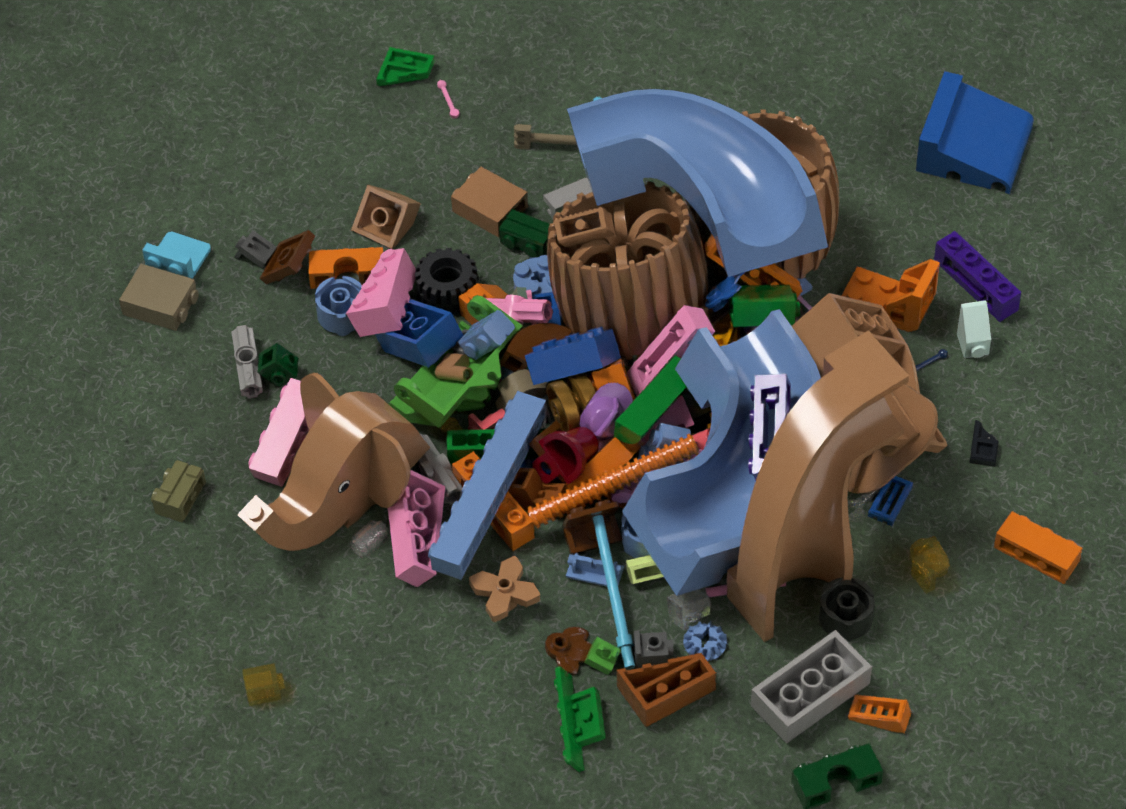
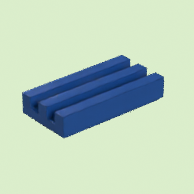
(882, 515)

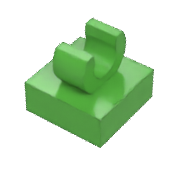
(602, 656)

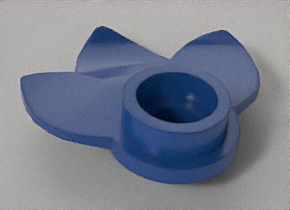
(724, 290)

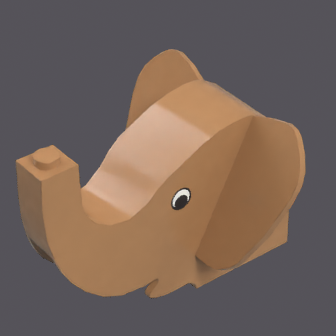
(349, 460)

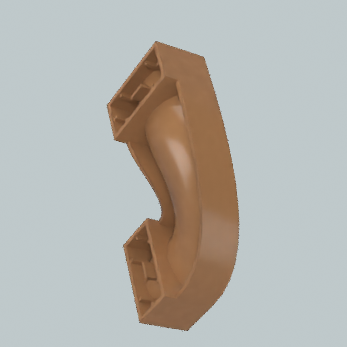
(800, 496)

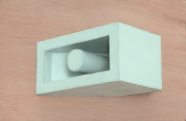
(974, 329)

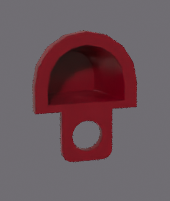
(566, 453)

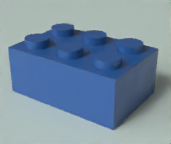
(424, 334)
(572, 355)

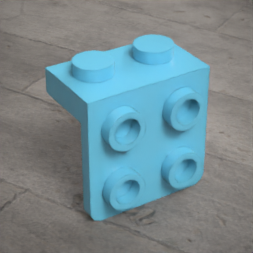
(177, 254)

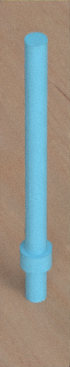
(623, 640)

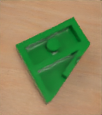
(404, 66)

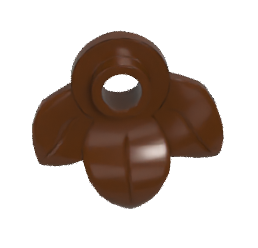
(573, 649)

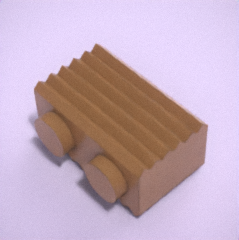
(584, 227)

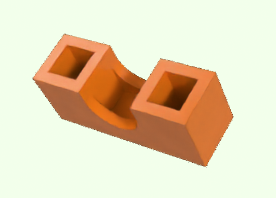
(331, 263)

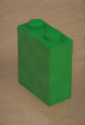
(755, 302)

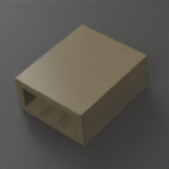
(158, 297)

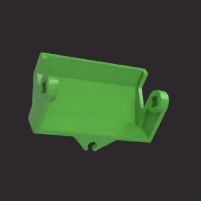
(433, 400)

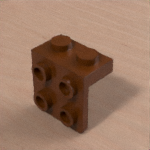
(580, 528)

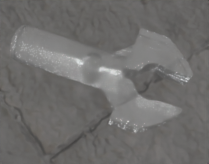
(858, 504)

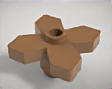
(505, 589)

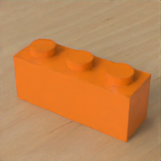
(1038, 547)

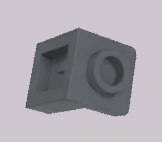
(255, 248)

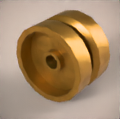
(569, 399)

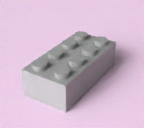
(811, 686)

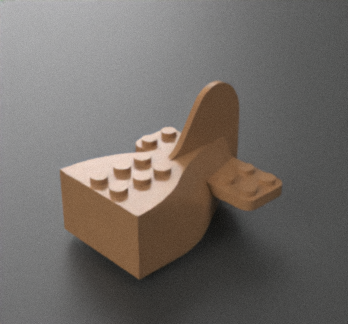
(840, 320)

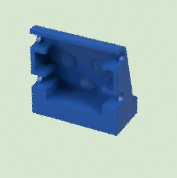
(973, 135)

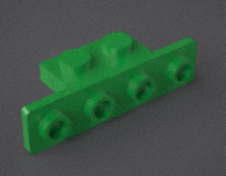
(580, 718)

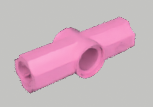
(524, 309)

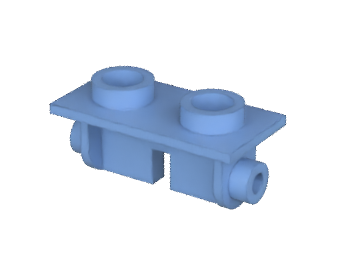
(590, 570)

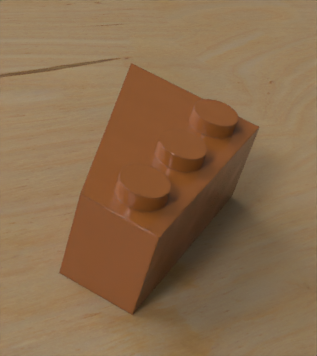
(667, 686)

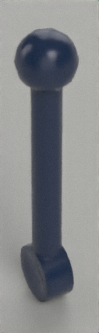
(941, 354)

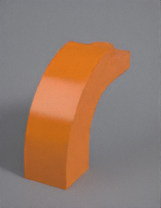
(609, 457)

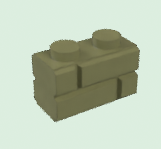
(178, 491)

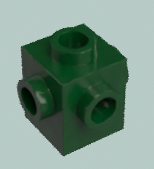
(277, 365)

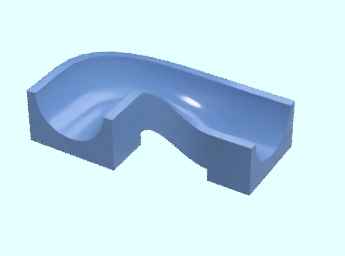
(716, 158)
(697, 509)

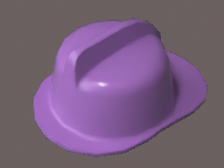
(605, 409)

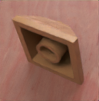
(385, 216)

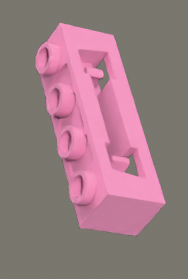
(667, 344)

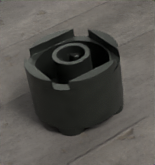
(847, 608)

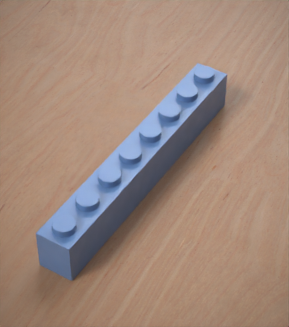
(488, 485)

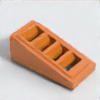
(888, 722)

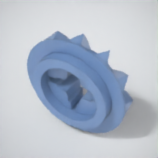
(712, 648)

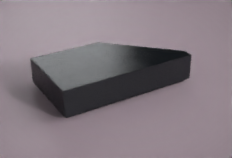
(983, 446)

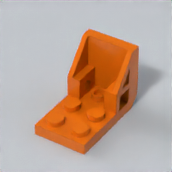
(902, 300)

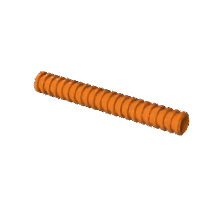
(612, 481)

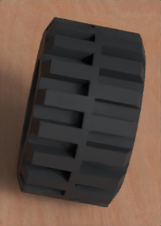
(441, 266)

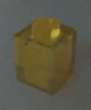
(263, 684)

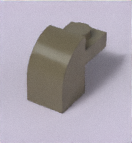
(521, 382)

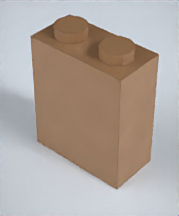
(488, 200)

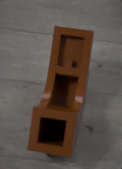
(524, 340)

